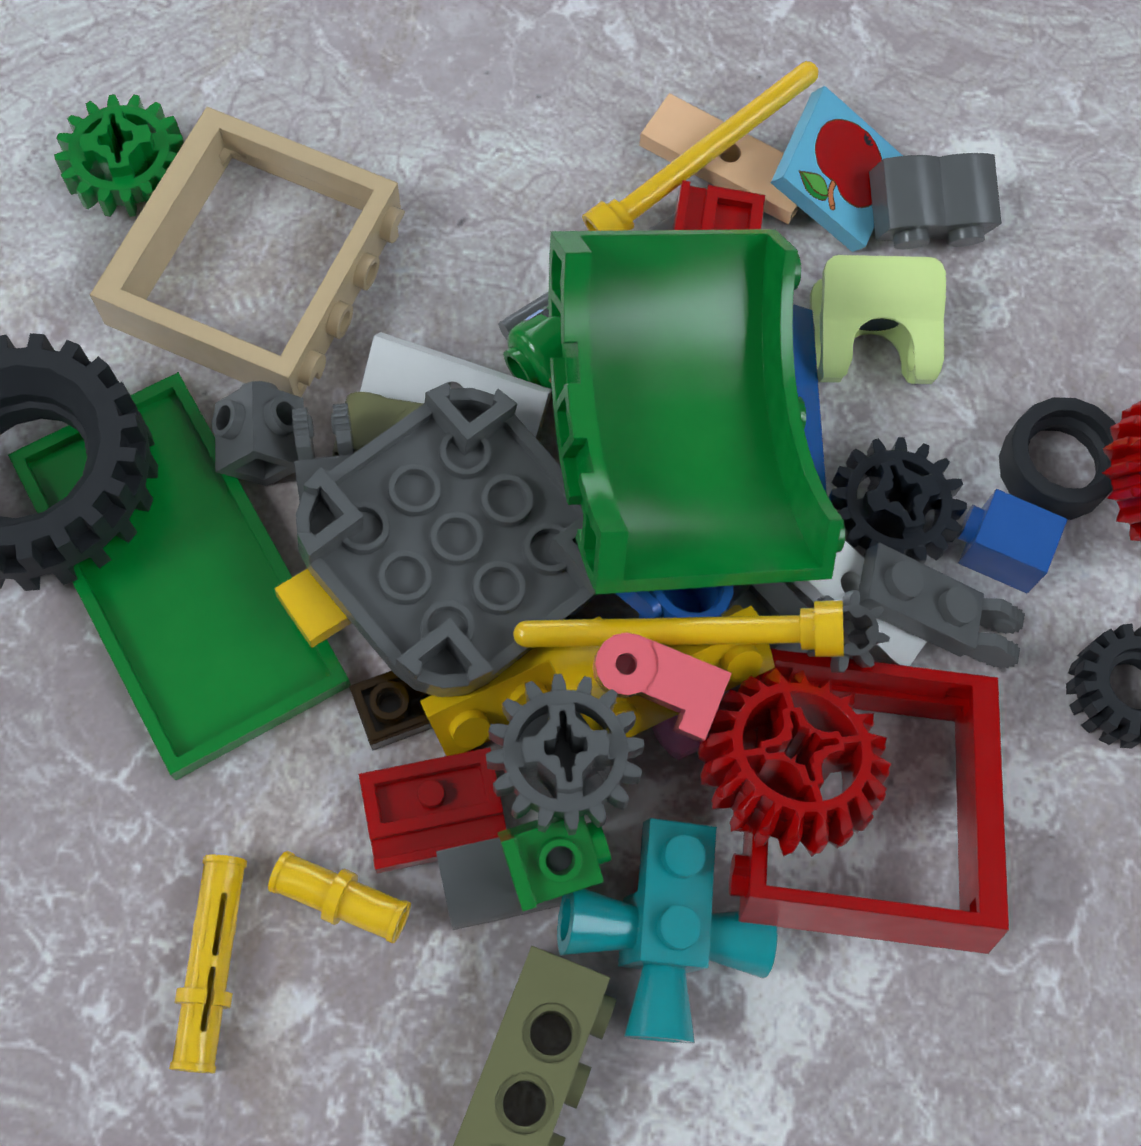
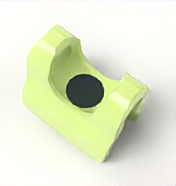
(881, 297)

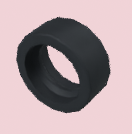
(1071, 417)

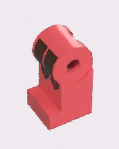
(664, 676)

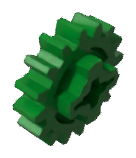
(117, 153)

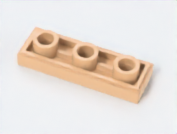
(742, 167)

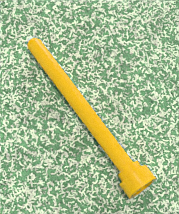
(620, 215)
(814, 628)

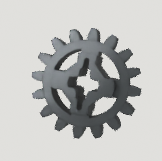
(536, 758)

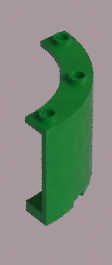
(685, 410)

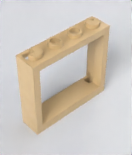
(174, 206)

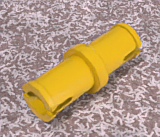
(339, 896)

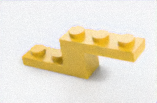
(465, 720)

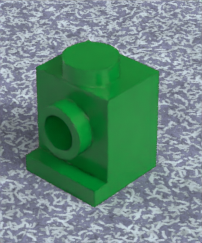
(527, 853)

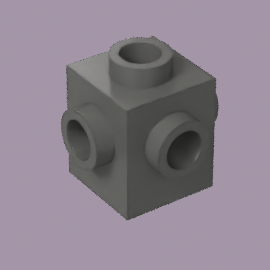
(256, 433)

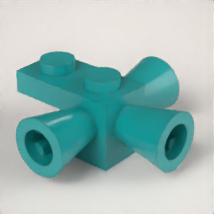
(666, 928)

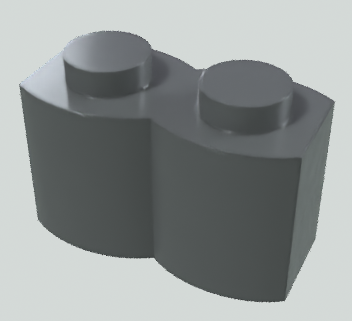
(935, 198)

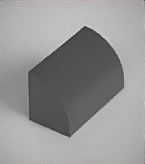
(481, 886)

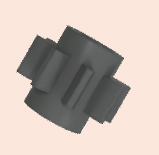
(862, 637)

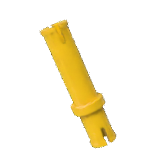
(208, 965)

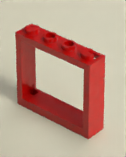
(983, 895)

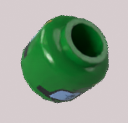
(532, 346)

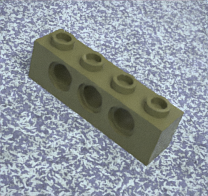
(543, 988)

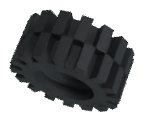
(1094, 689)

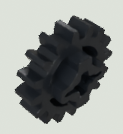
(908, 482)

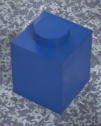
(1010, 540)

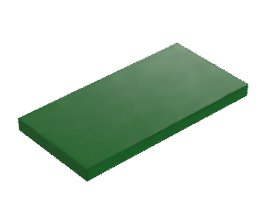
(192, 593)

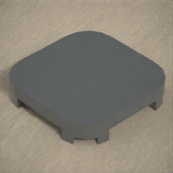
(446, 540)

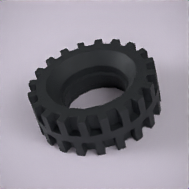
(117, 441)

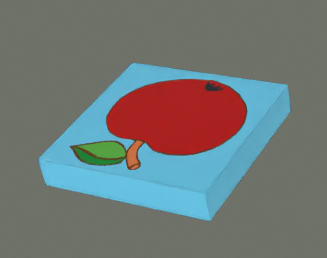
(830, 167)

